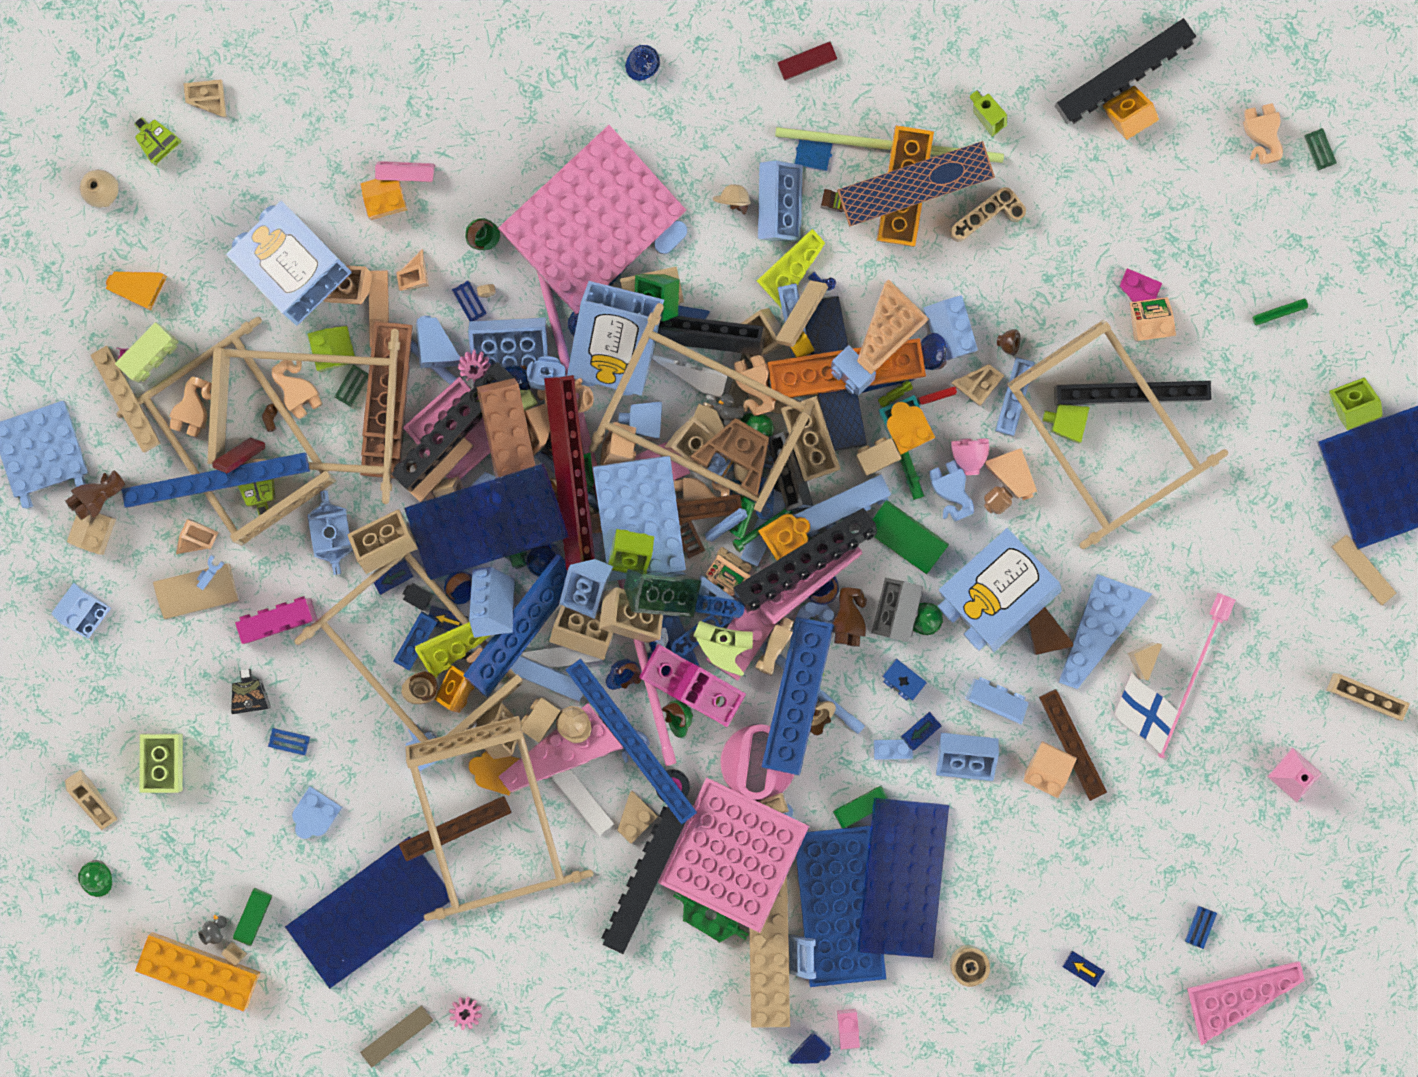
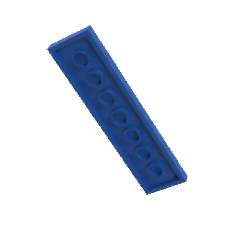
(527, 621)
(797, 696)

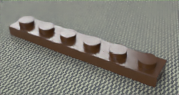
(1072, 744)
(456, 827)

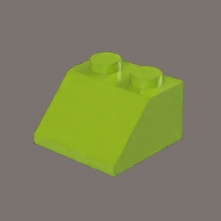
(331, 342)
(1356, 403)
(630, 551)

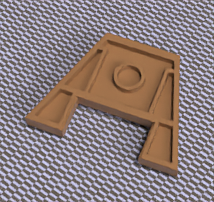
(740, 445)

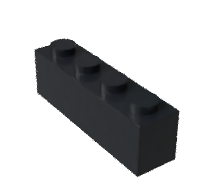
(791, 481)

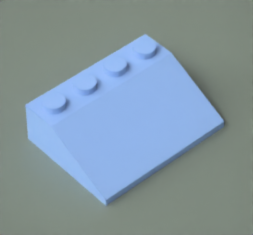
(509, 340)

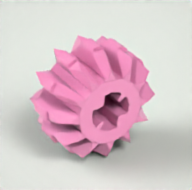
(476, 360)
(471, 1018)

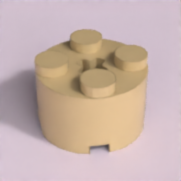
(965, 955)

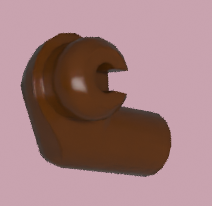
(268, 417)

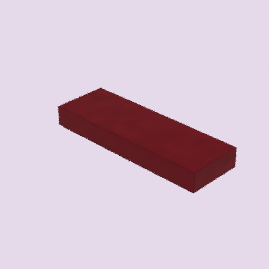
(807, 61)
(238, 455)

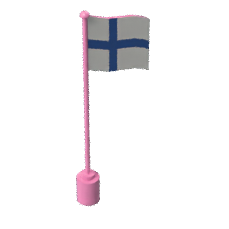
(1151, 713)

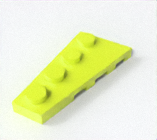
(791, 265)
(446, 648)

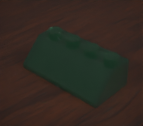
(662, 593)

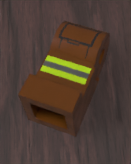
(831, 201)

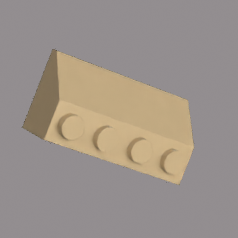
(814, 444)

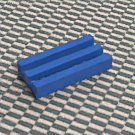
(272, 737)
(1201, 926)

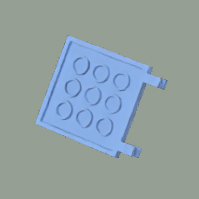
(40, 451)

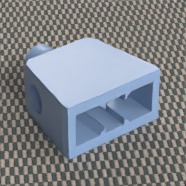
(645, 418)

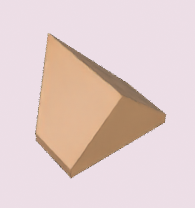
(413, 274)
(195, 537)

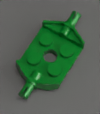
(717, 928)

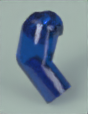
(831, 282)

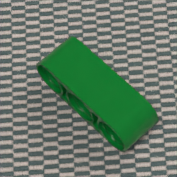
(859, 807)
(252, 916)

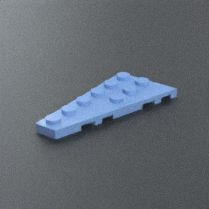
(1103, 620)

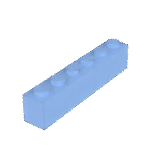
(845, 504)

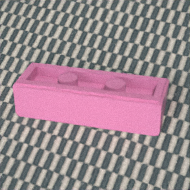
(404, 171)

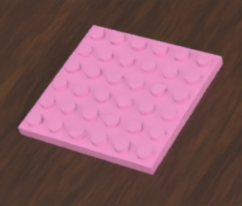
(733, 855)

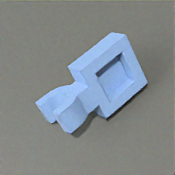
(206, 576)

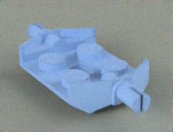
(332, 548)

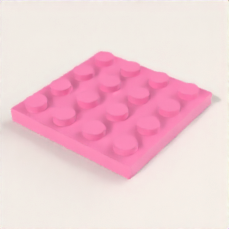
(437, 410)

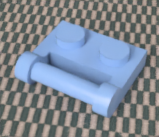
(801, 956)

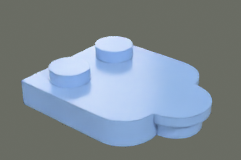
(314, 814)

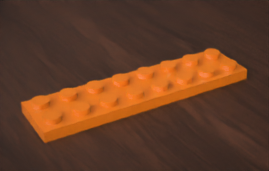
(813, 373)

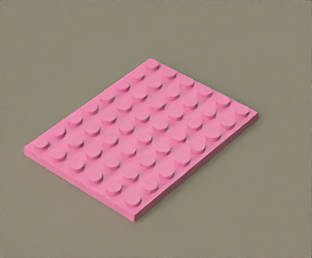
(592, 218)

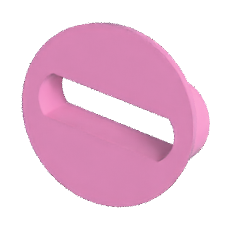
(735, 764)

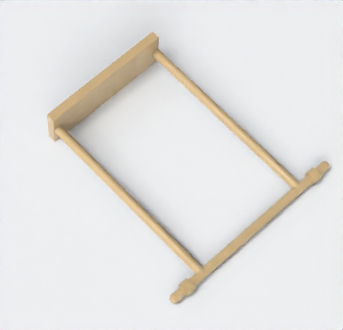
(1058, 356)
(219, 402)
(805, 411)
(285, 506)
(308, 632)
(466, 742)

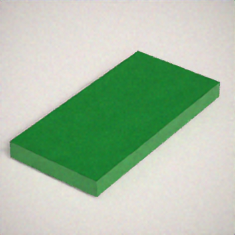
(908, 537)

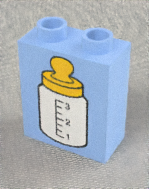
(288, 262)
(608, 334)
(998, 592)

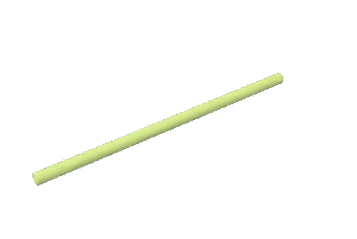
(863, 141)

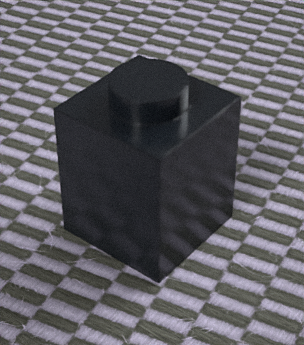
(417, 596)

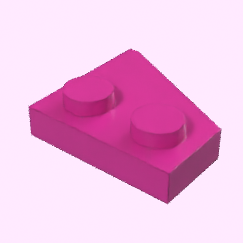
(1139, 286)

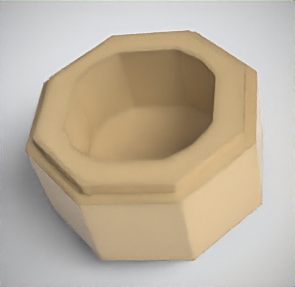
(486, 290)

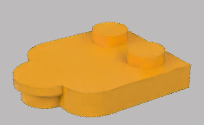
(908, 427)
(785, 534)
(488, 771)

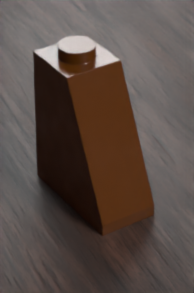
(1046, 633)

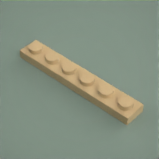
(125, 399)

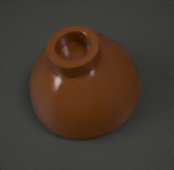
(1009, 341)

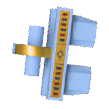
(721, 465)

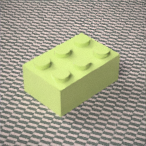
(147, 353)
(161, 763)

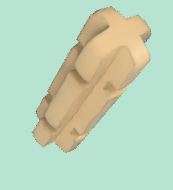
(734, 560)

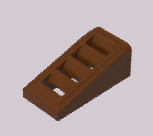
(695, 551)

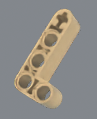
(984, 217)

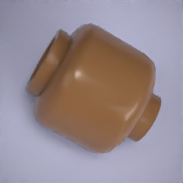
(998, 500)

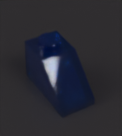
(811, 1050)

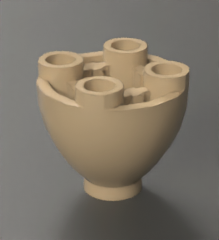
(104, 193)

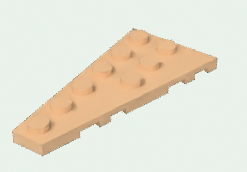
(890, 327)

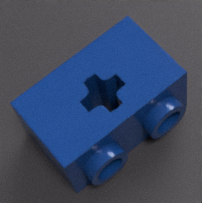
(898, 669)

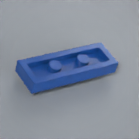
(418, 634)

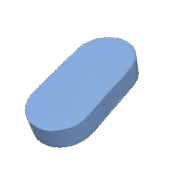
(671, 237)

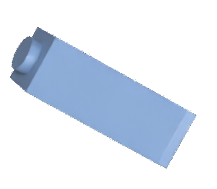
(434, 345)

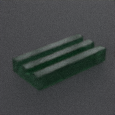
(1314, 134)
(345, 382)

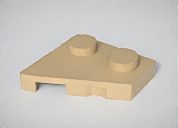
(206, 96)
(979, 383)
(635, 818)

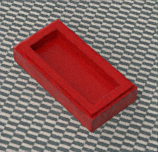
(937, 396)

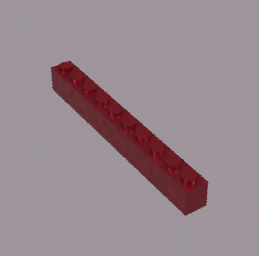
(569, 468)

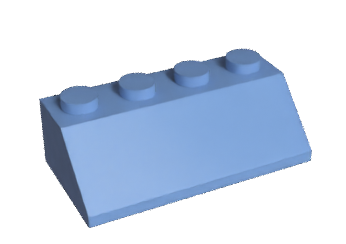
(780, 201)
(491, 602)

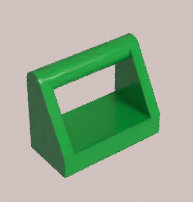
(740, 529)

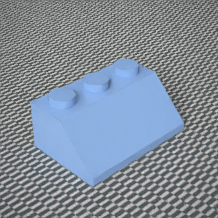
(952, 323)
(586, 586)
(997, 700)
(967, 756)

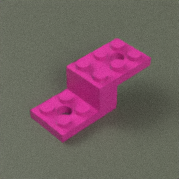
(692, 685)

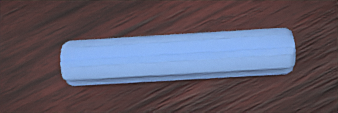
(726, 525)

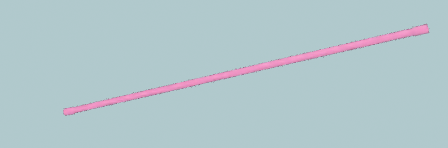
(667, 749)

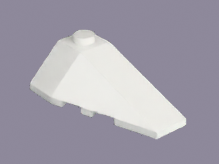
(704, 380)

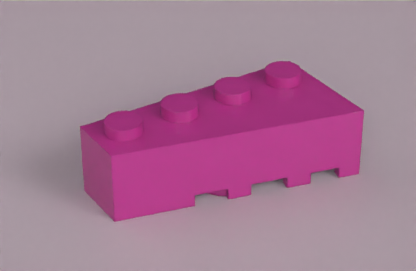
(277, 620)

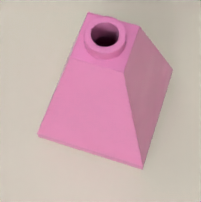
(1294, 775)

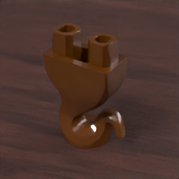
(90, 497)
(849, 622)

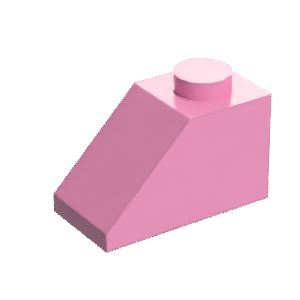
(848, 1029)

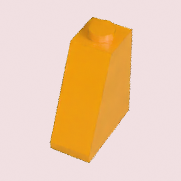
(137, 286)

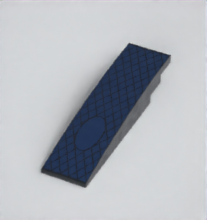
(839, 408)

